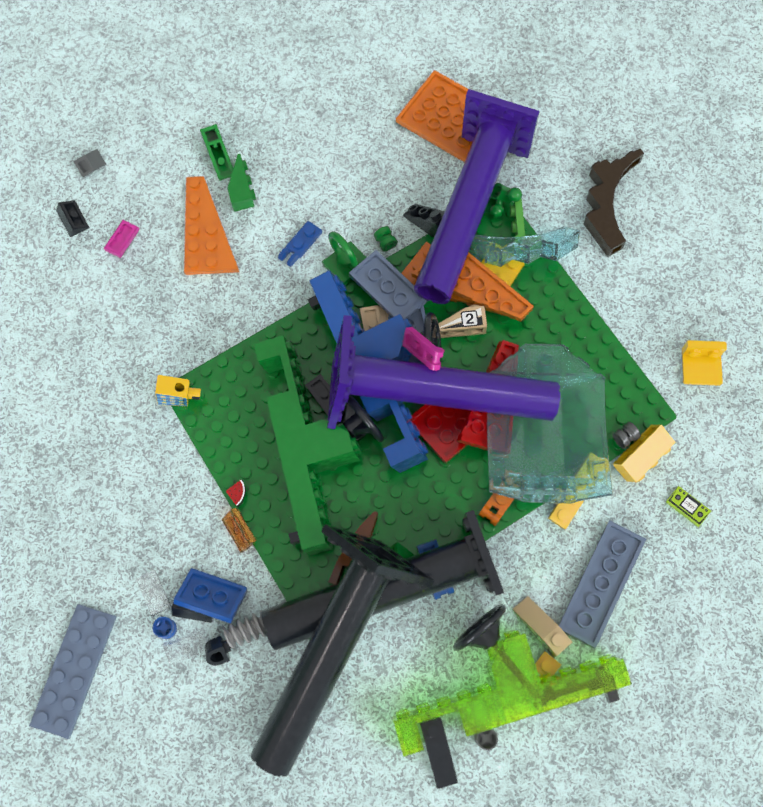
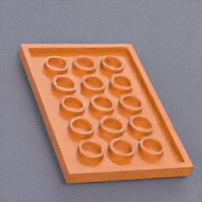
(438, 114)

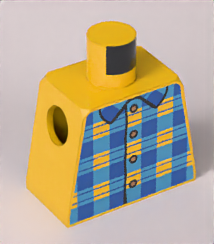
(175, 391)

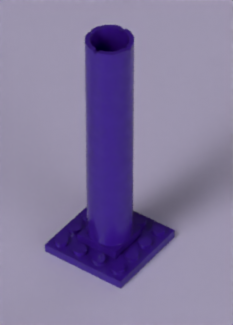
(495, 130)
(444, 388)

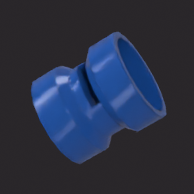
(162, 625)

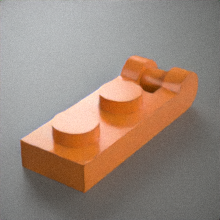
(498, 502)

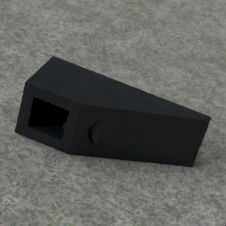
(425, 218)

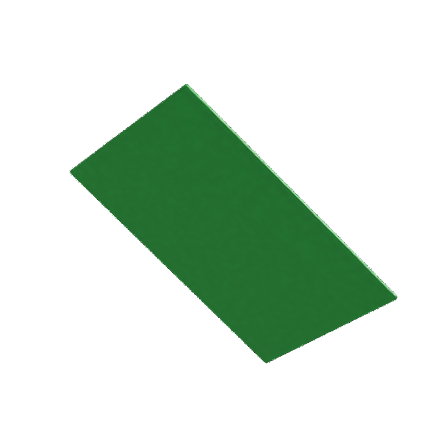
(429, 500)

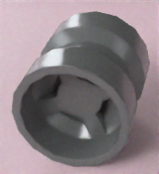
(626, 435)
(486, 741)

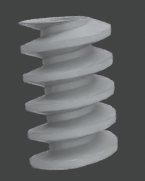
(244, 631)

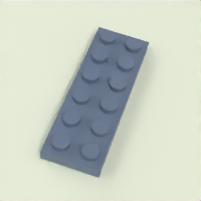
(601, 584)
(73, 671)

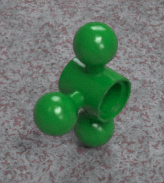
(503, 195)

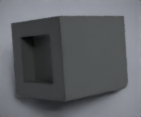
(89, 162)

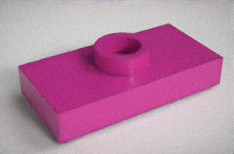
(121, 238)

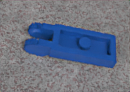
(300, 243)

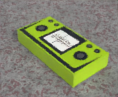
(688, 506)

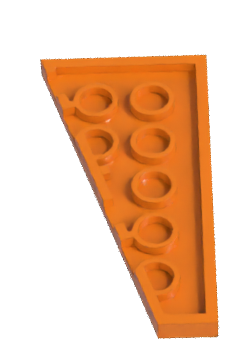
(488, 290)

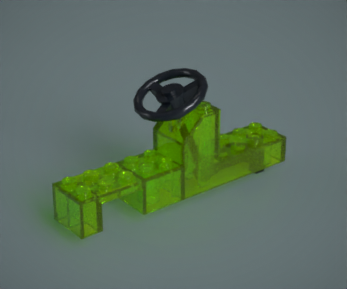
(515, 687)

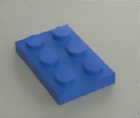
(210, 595)

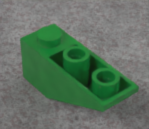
(238, 187)

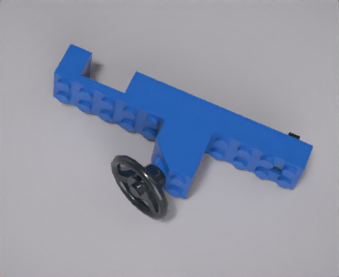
(380, 342)

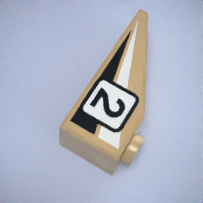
(465, 322)
(542, 626)

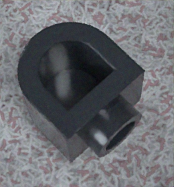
(217, 651)

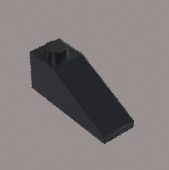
(438, 753)

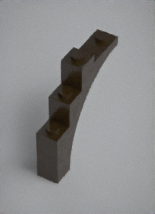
(601, 220)

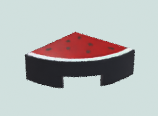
(237, 493)

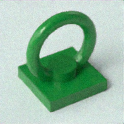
(343, 258)

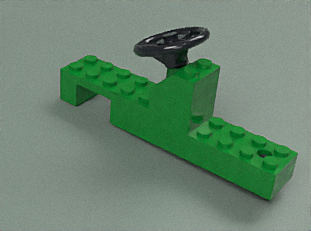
(308, 445)

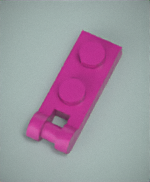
(422, 348)

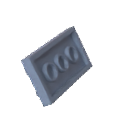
(387, 286)

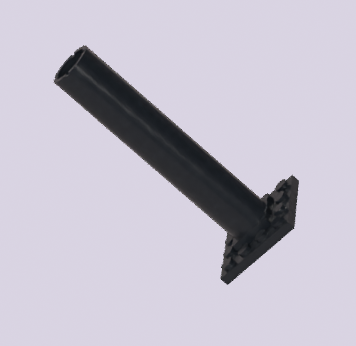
(445, 564)
(331, 645)

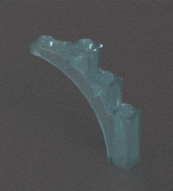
(525, 249)

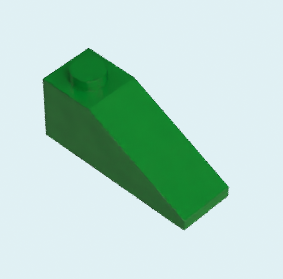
(217, 151)

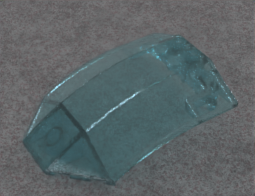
(555, 458)

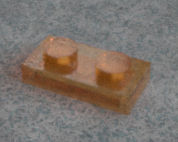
(238, 530)

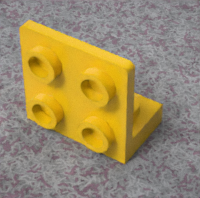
(703, 362)

